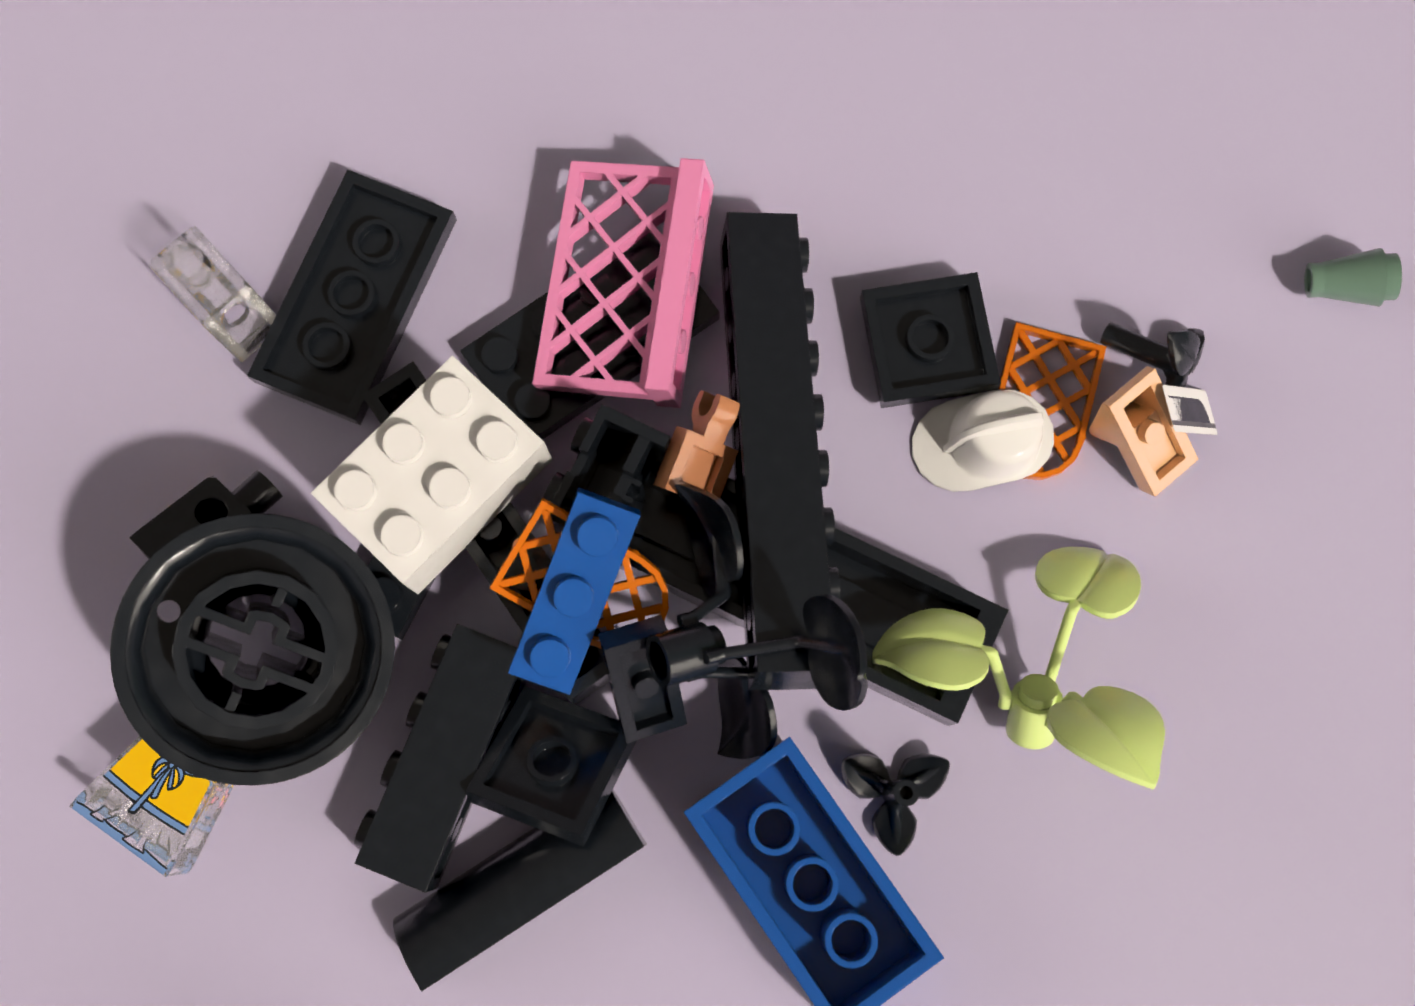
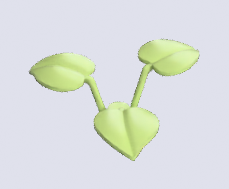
(1103, 727)

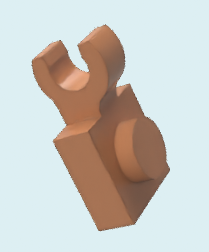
(700, 454)

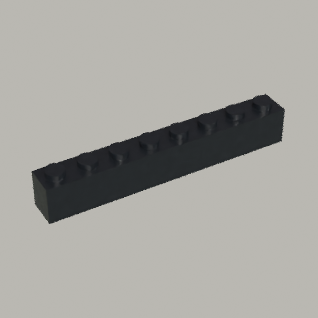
(776, 439)

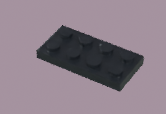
(352, 296)
(508, 353)

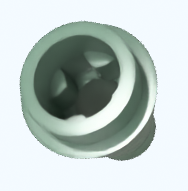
(1356, 278)

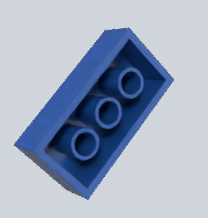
(812, 882)

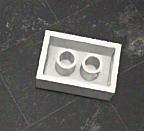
(433, 475)

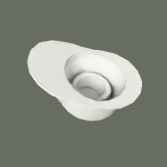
(982, 440)

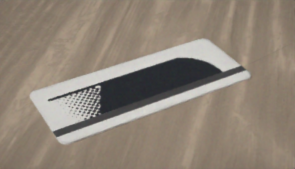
(1189, 410)

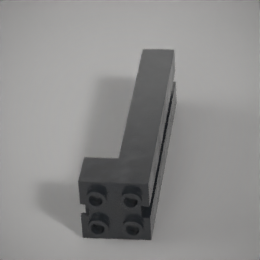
(621, 463)

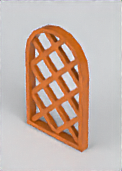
(1089, 388)
(521, 545)

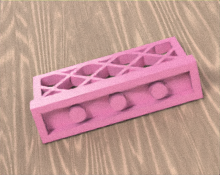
(674, 290)

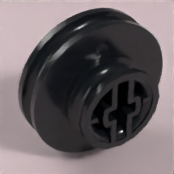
(232, 723)

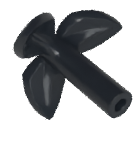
(1175, 360)
(917, 779)

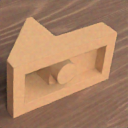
(1142, 429)

